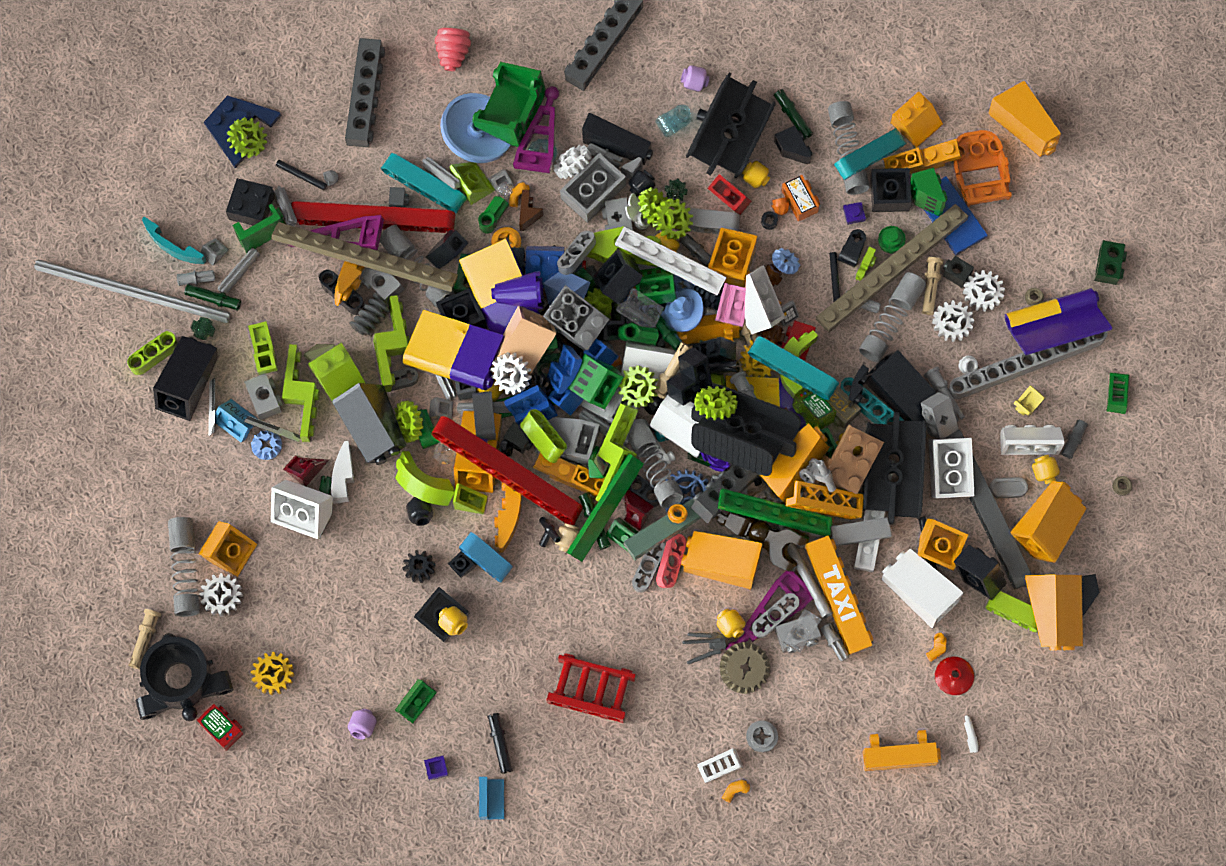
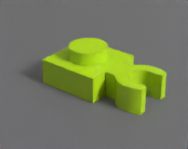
(868, 261)

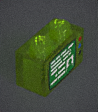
(814, 409)

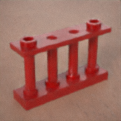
(596, 707)

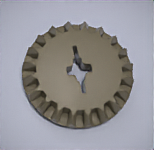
(732, 673)

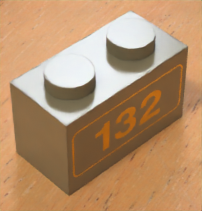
(845, 414)

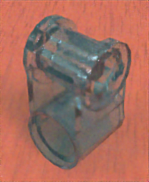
(671, 122)

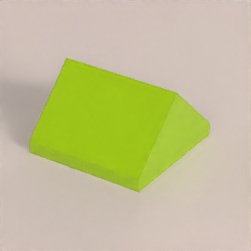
(473, 181)

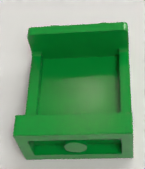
(260, 232)

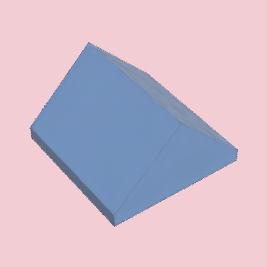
(558, 281)

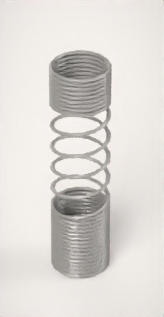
(844, 110)
(396, 243)
(906, 292)
(645, 445)
(182, 541)

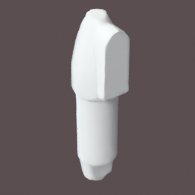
(972, 738)

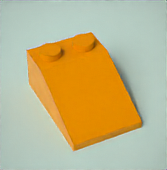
(733, 253)

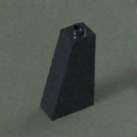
(616, 139)

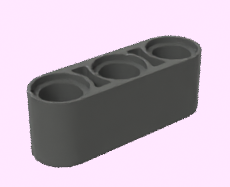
(484, 415)

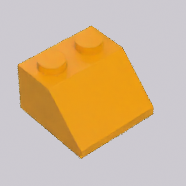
(916, 119)
(941, 543)
(228, 548)

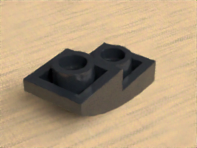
(856, 389)
(462, 564)

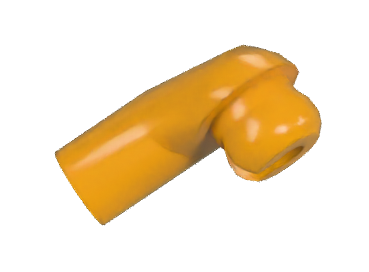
(517, 191)
(940, 644)
(735, 787)

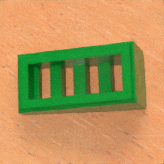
(1118, 405)

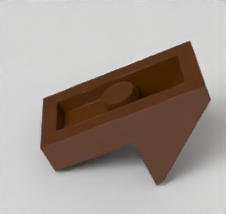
(528, 214)

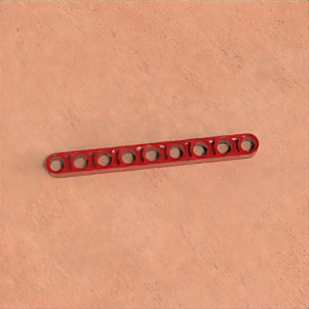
(405, 218)
(507, 470)

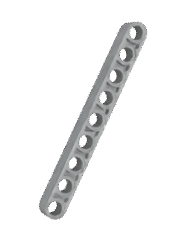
(1020, 367)

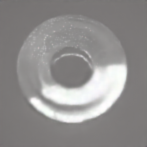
(504, 190)

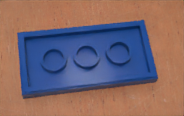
(970, 231)

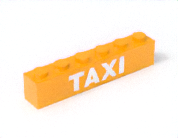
(838, 594)

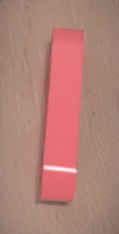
(677, 554)

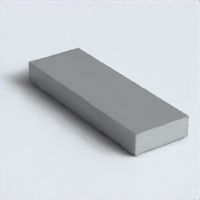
(861, 531)

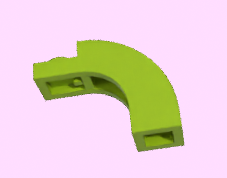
(263, 348)
(797, 348)
(420, 485)

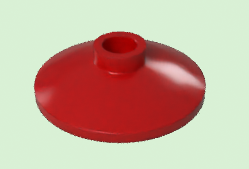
(950, 684)

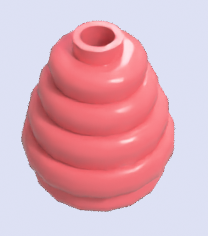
(452, 47)

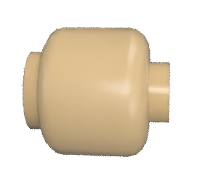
(568, 534)

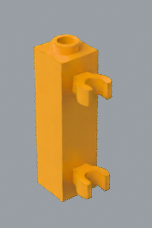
(710, 329)
(901, 755)

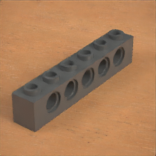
(366, 49)
(582, 77)
(708, 508)

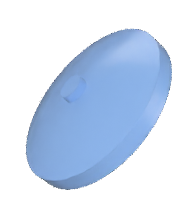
(463, 136)

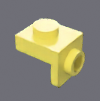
(1029, 401)

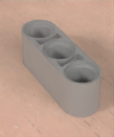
(712, 221)

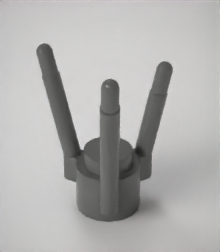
(715, 642)

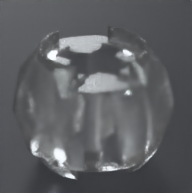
(443, 458)

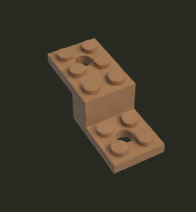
(847, 469)

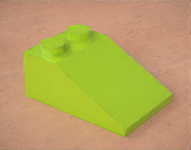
(336, 371)

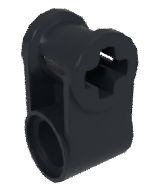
(852, 250)

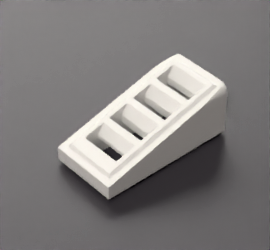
(738, 764)

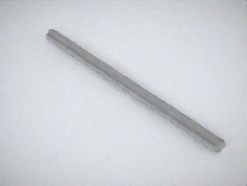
(132, 291)

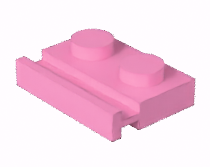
(732, 305)

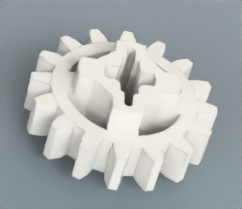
(572, 161)
(975, 287)
(957, 314)
(504, 366)
(226, 597)

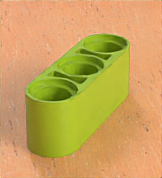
(156, 344)
(543, 435)
(1014, 609)

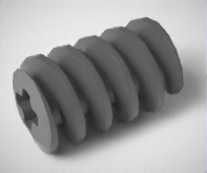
(369, 316)

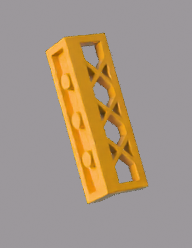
(824, 507)

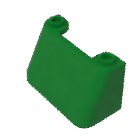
(512, 103)

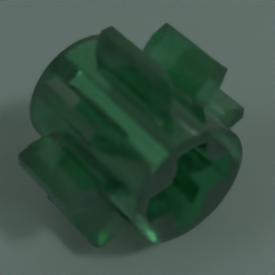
(677, 185)
(203, 328)

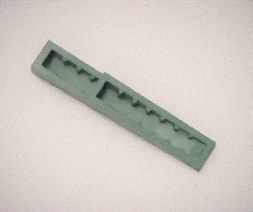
(659, 531)

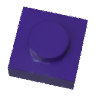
(854, 213)
(436, 768)

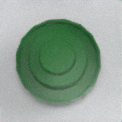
(891, 239)

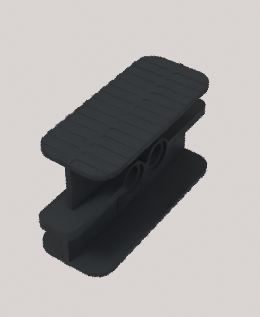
(710, 142)
(750, 436)
(906, 495)

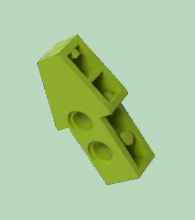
(606, 246)

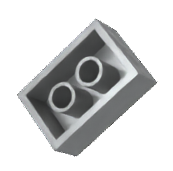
(593, 186)

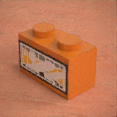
(800, 197)

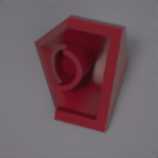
(304, 468)
(636, 510)

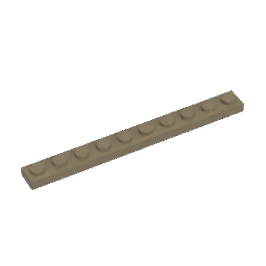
(364, 257)
(892, 268)

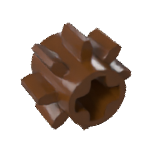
(773, 274)
(774, 334)

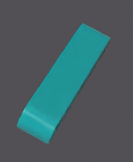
(870, 154)
(423, 182)
(793, 368)
(872, 404)

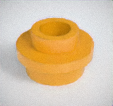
(677, 508)

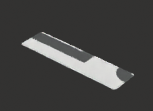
(211, 406)
(272, 428)

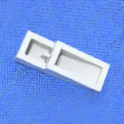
(342, 474)

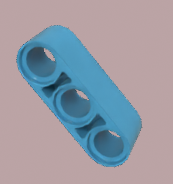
(485, 557)

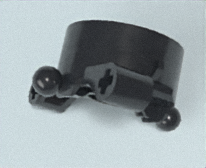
(161, 696)

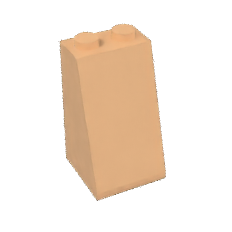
(527, 336)

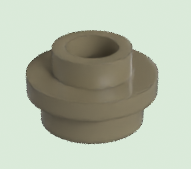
(1034, 291)
(1126, 481)

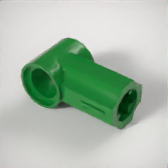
(492, 213)
(639, 334)
(426, 438)

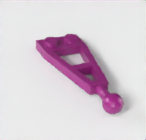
(538, 160)
(369, 234)
(789, 583)

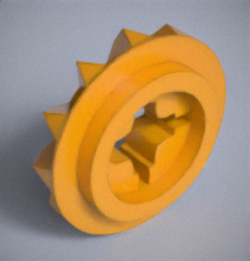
(503, 233)

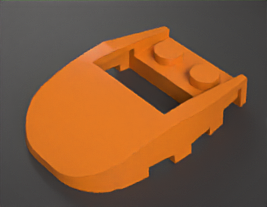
(982, 151)

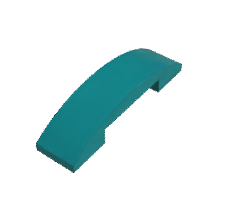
(189, 255)

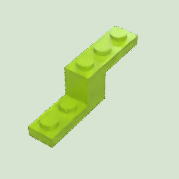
(391, 343)
(300, 393)
(612, 447)

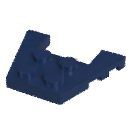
(227, 113)

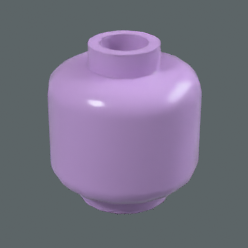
(694, 78)
(362, 724)

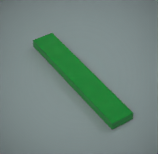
(605, 507)
(774, 512)

